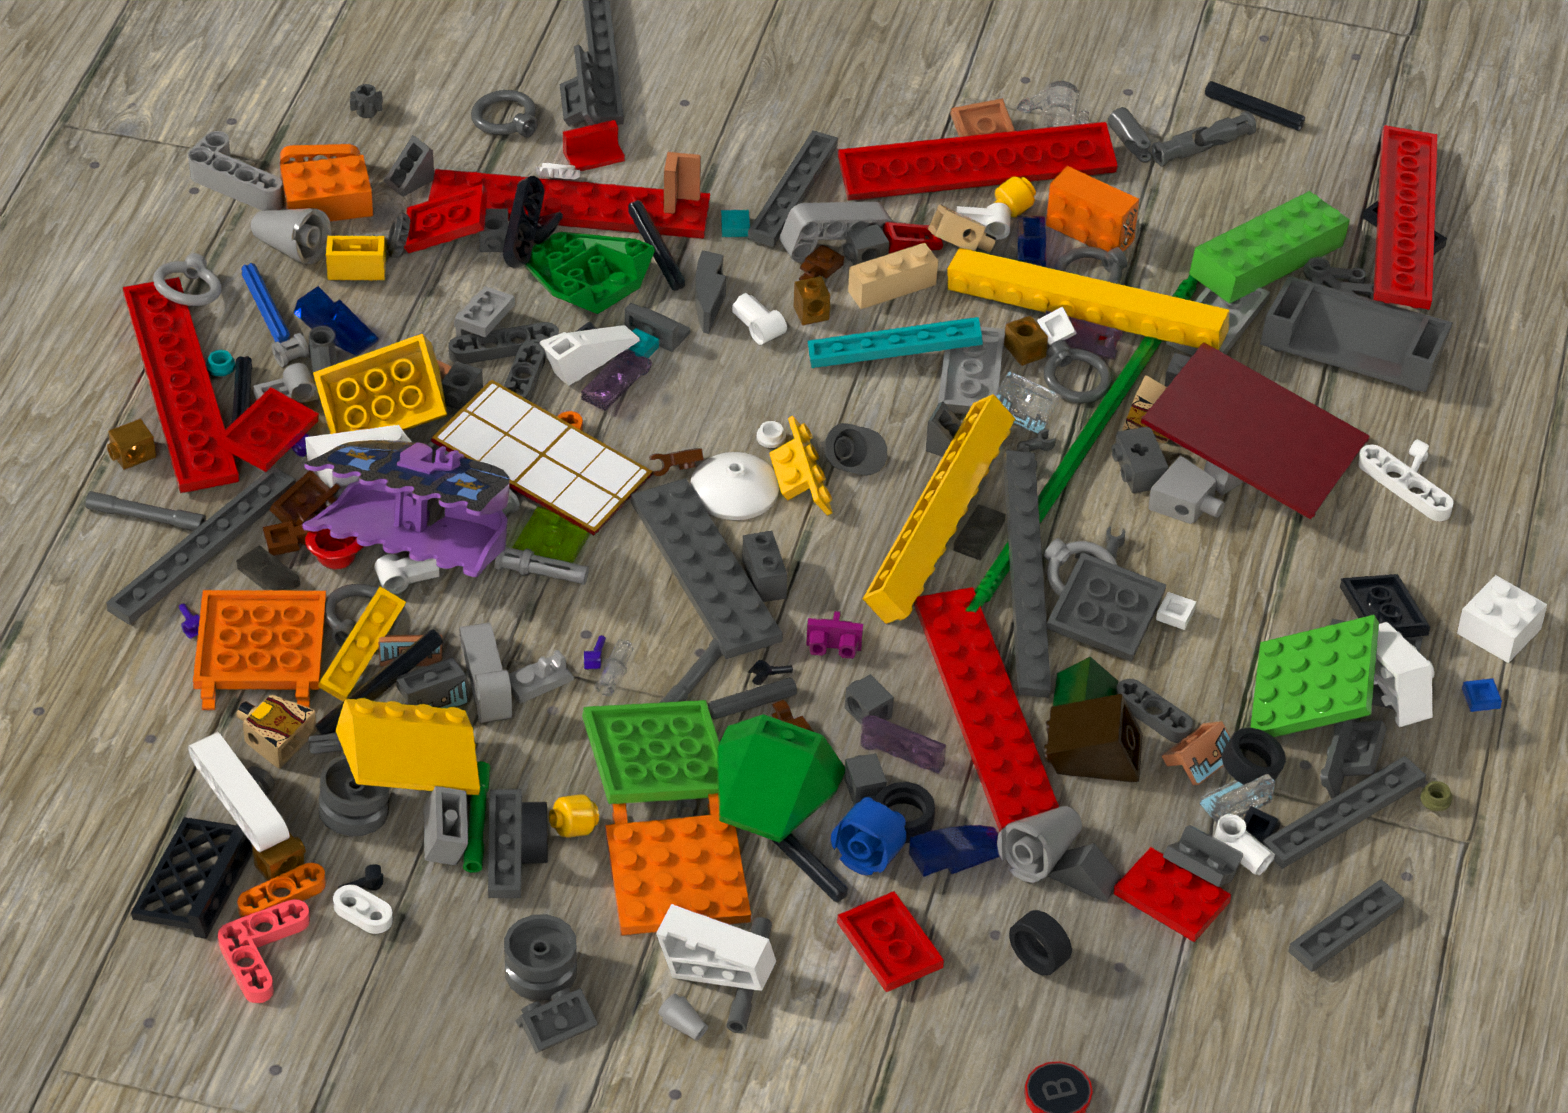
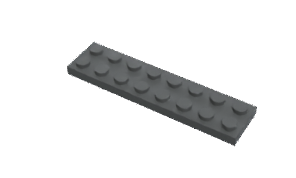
(706, 568)

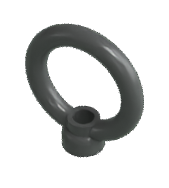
(524, 123)
(1112, 260)
(1061, 355)
(344, 628)

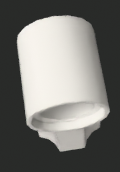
(994, 217)
(761, 322)
(398, 573)
(1232, 831)

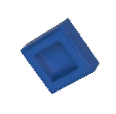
(1481, 695)

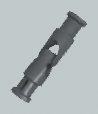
(1219, 133)

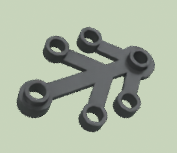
(1320, 272)

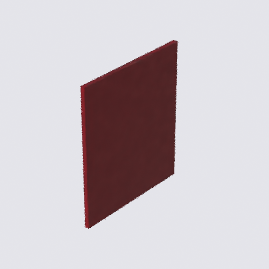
(1256, 430)

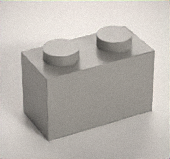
(445, 825)

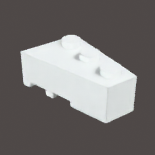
(1403, 677)
(714, 951)

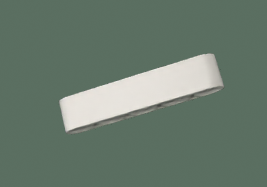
(238, 792)

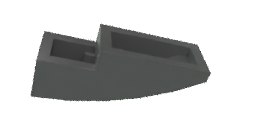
(709, 288)

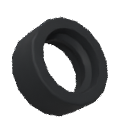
(1261, 744)
(913, 795)
(534, 832)
(1050, 933)

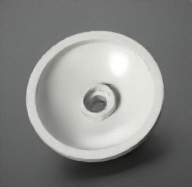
(735, 485)

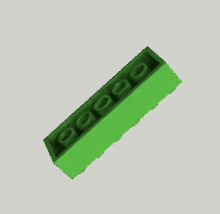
(1268, 247)

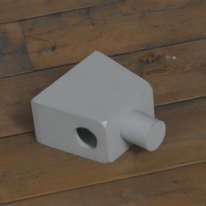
(1185, 493)

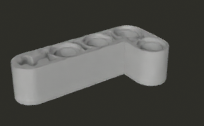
(216, 169)
(827, 221)
(487, 678)

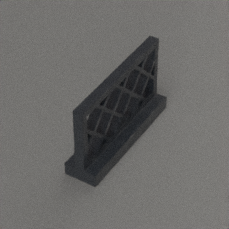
(218, 879)

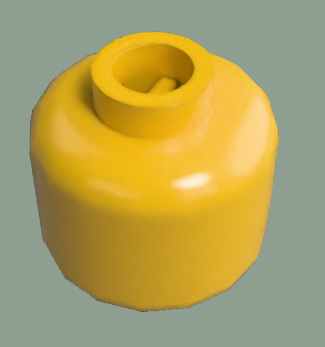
(1016, 194)
(574, 816)

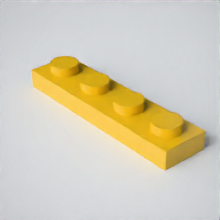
(361, 644)

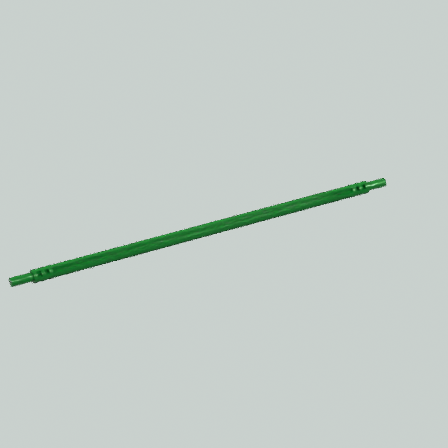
(1080, 448)

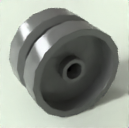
(349, 806)
(540, 956)

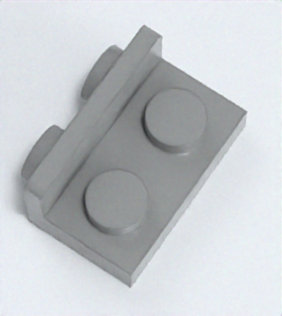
(483, 312)

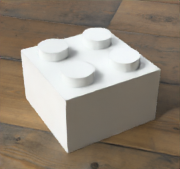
(1502, 618)

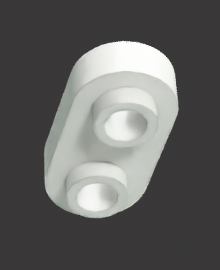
(368, 910)

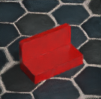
(593, 146)

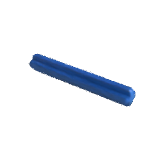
(265, 303)

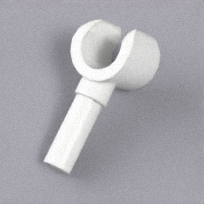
(1419, 451)

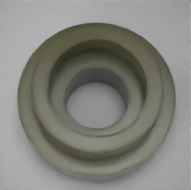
(1436, 796)

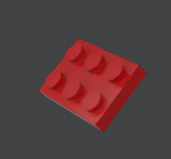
(446, 218)
(268, 429)
(1172, 894)
(890, 941)

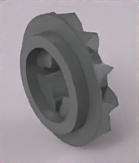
(398, 235)

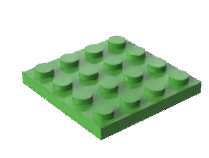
(1316, 677)
(654, 750)

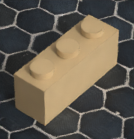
(892, 275)

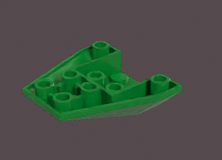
(590, 268)
(774, 776)

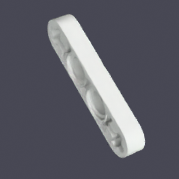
(1432, 503)

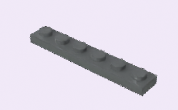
(792, 187)
(1344, 811)

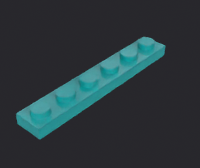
(895, 342)

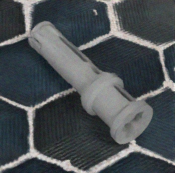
(528, 563)

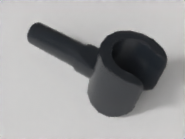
(763, 670)
(373, 878)

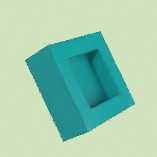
(735, 223)
(646, 346)

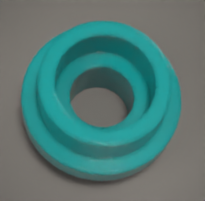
(220, 363)

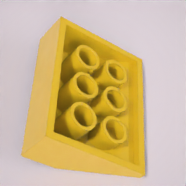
(383, 388)
(408, 745)

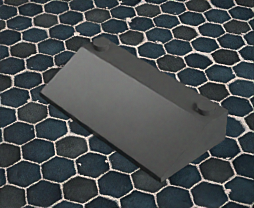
(1355, 333)

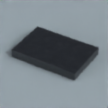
(1387, 600)

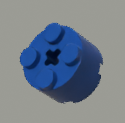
(869, 836)

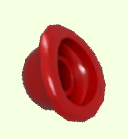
(330, 551)

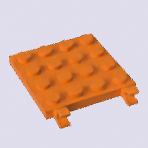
(259, 642)
(676, 863)

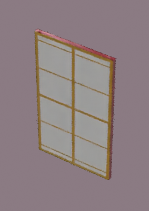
(544, 456)

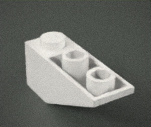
(586, 350)

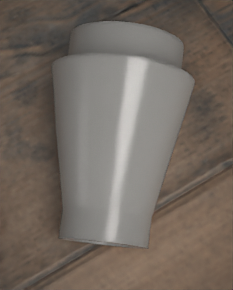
(681, 1015)

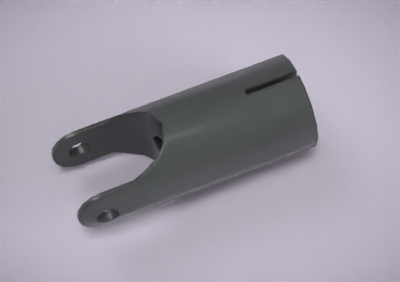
(1130, 133)

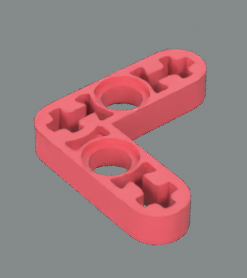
(251, 939)

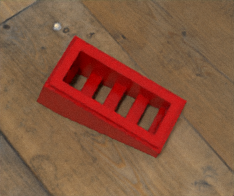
(903, 236)

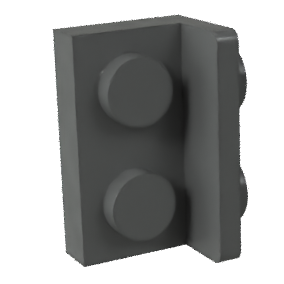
(1205, 856)
(557, 1020)

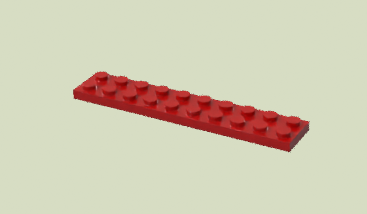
(975, 160)
(584, 202)
(1406, 218)
(180, 387)
(985, 706)

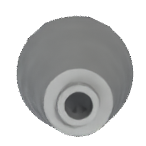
(294, 232)
(1038, 842)

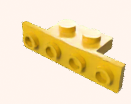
(797, 467)

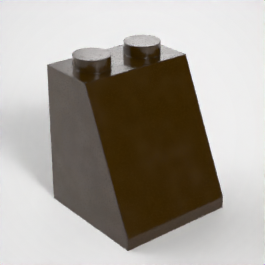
(1095, 739)

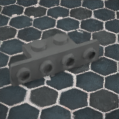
(578, 93)
(1352, 752)

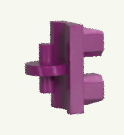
(834, 634)

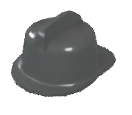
(855, 449)

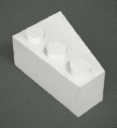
(323, 443)

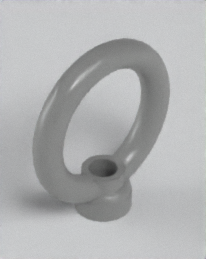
(200, 264)
(1059, 552)

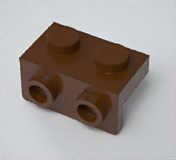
(304, 500)

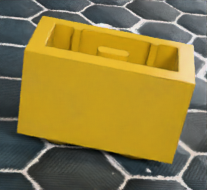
(356, 257)

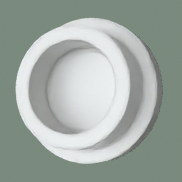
(771, 434)

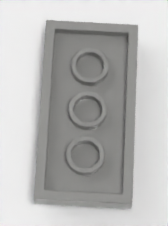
(1240, 315)
(972, 371)

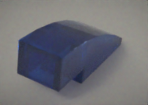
(1031, 240)
(320, 310)
(953, 848)

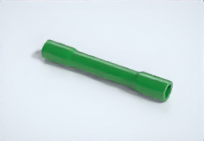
(475, 849)

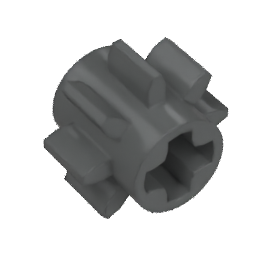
(366, 101)

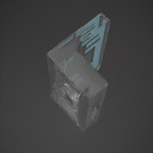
(1027, 401)
(1237, 798)

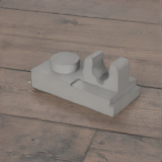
(539, 677)

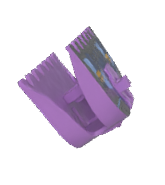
(393, 498)

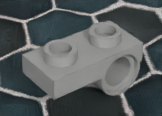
(296, 384)

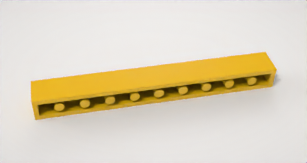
(1088, 299)
(939, 510)

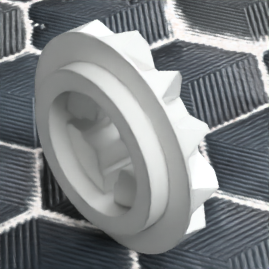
(558, 171)

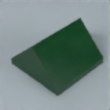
(1083, 682)

